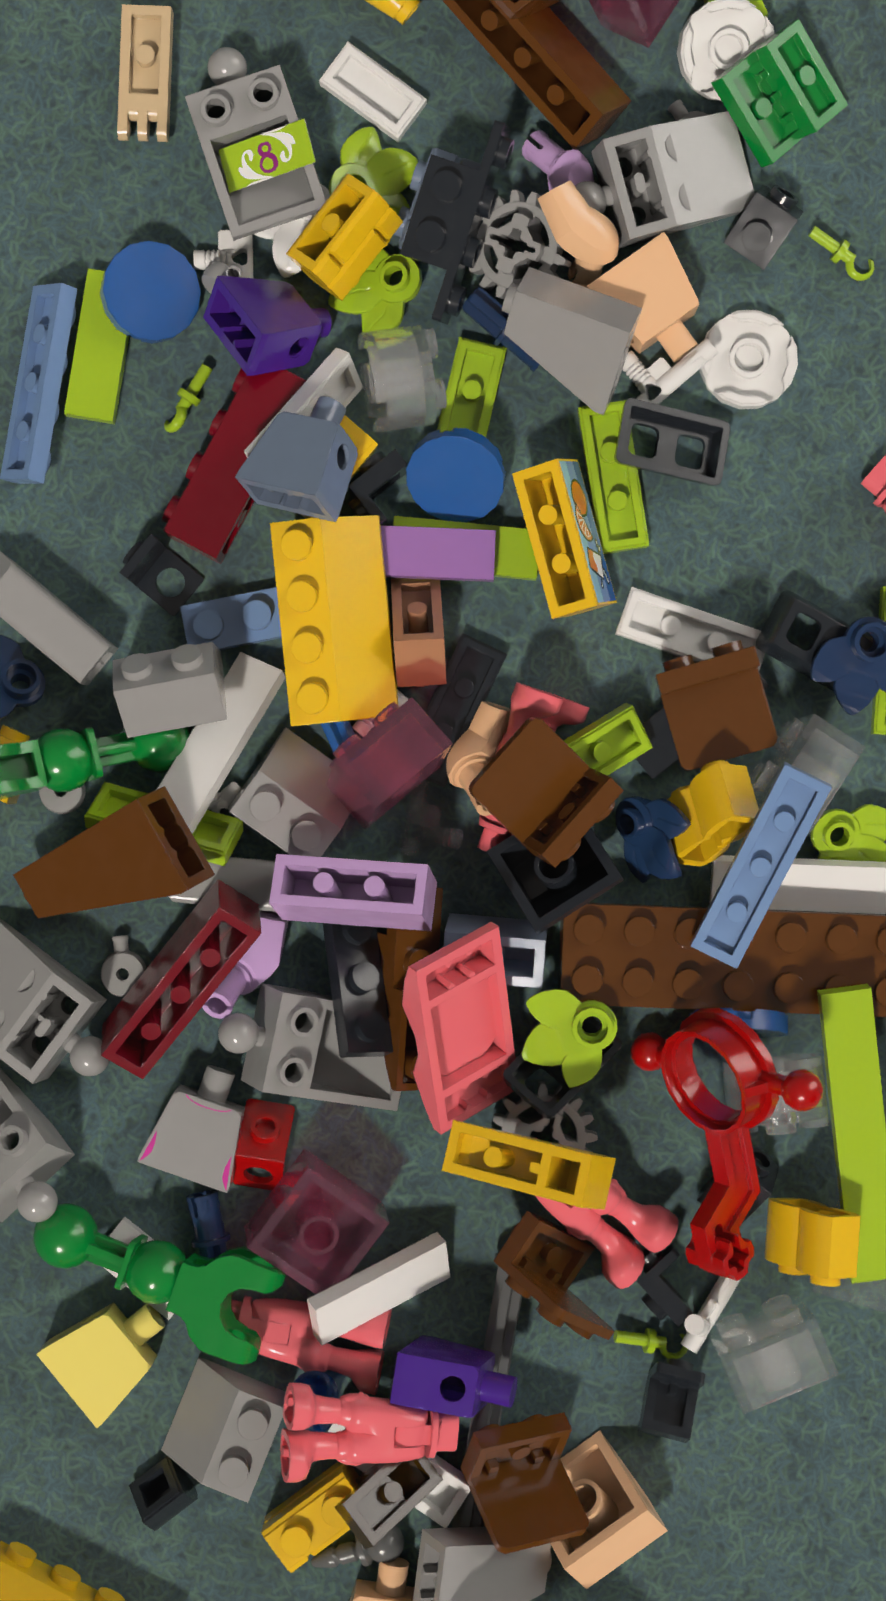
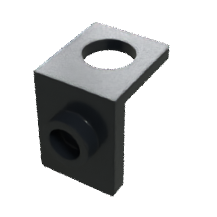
(144, 565)

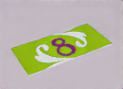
(267, 155)

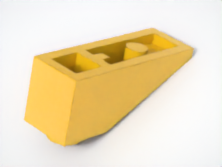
(529, 1165)

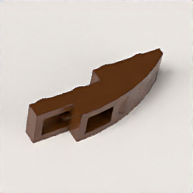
(398, 951)

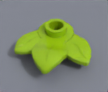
(383, 170)
(375, 299)
(862, 834)
(561, 1038)

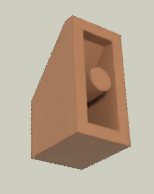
(418, 632)

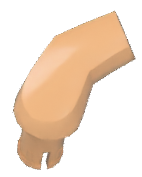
(580, 232)
(477, 747)

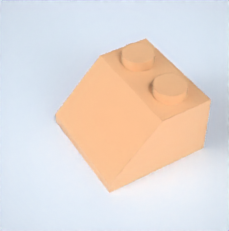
(617, 1511)

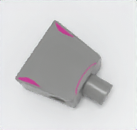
(198, 1132)

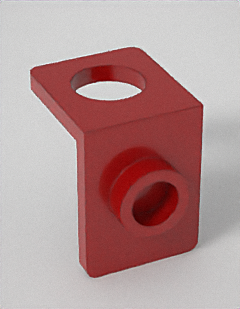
(263, 1143)

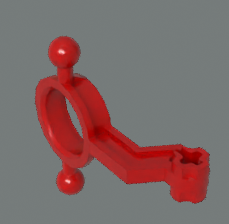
(715, 1228)

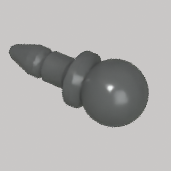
(386, 1550)

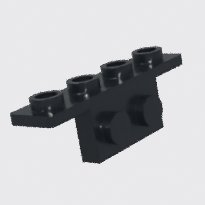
(450, 215)

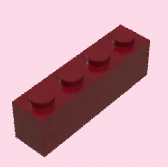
(214, 500)
(180, 979)

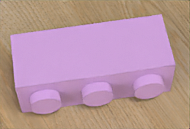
(353, 892)

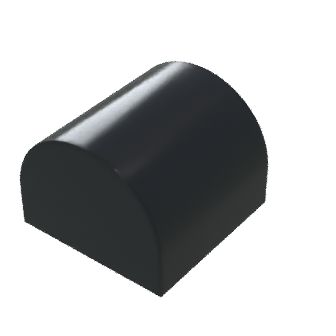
(162, 1493)

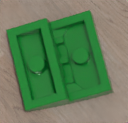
(779, 93)

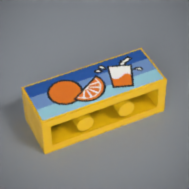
(564, 537)

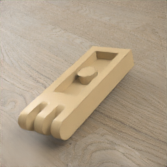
(145, 71)

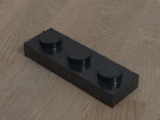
(357, 991)

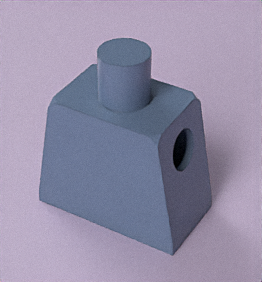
(302, 462)

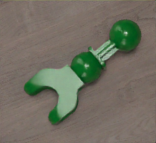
(68, 758)
(159, 1273)

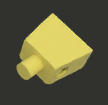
(103, 1357)

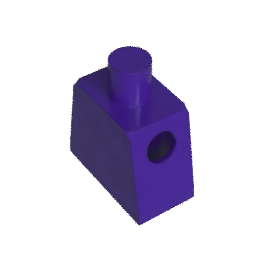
(264, 323)
(449, 1378)

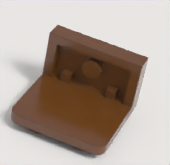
(716, 705)
(544, 792)
(543, 1264)
(523, 1483)

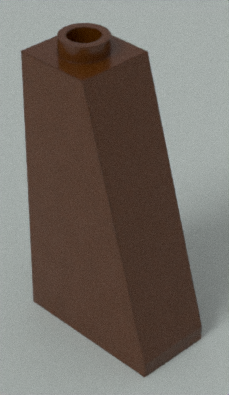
(120, 860)

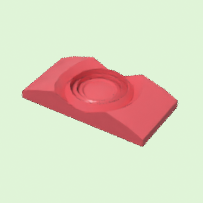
(460, 1026)

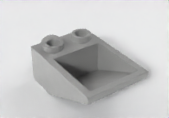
(245, 115)
(676, 177)
(34, 1006)
(296, 1051)
(28, 1156)

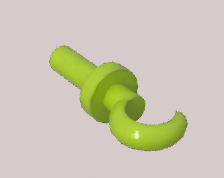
(840, 252)
(188, 398)
(648, 1341)

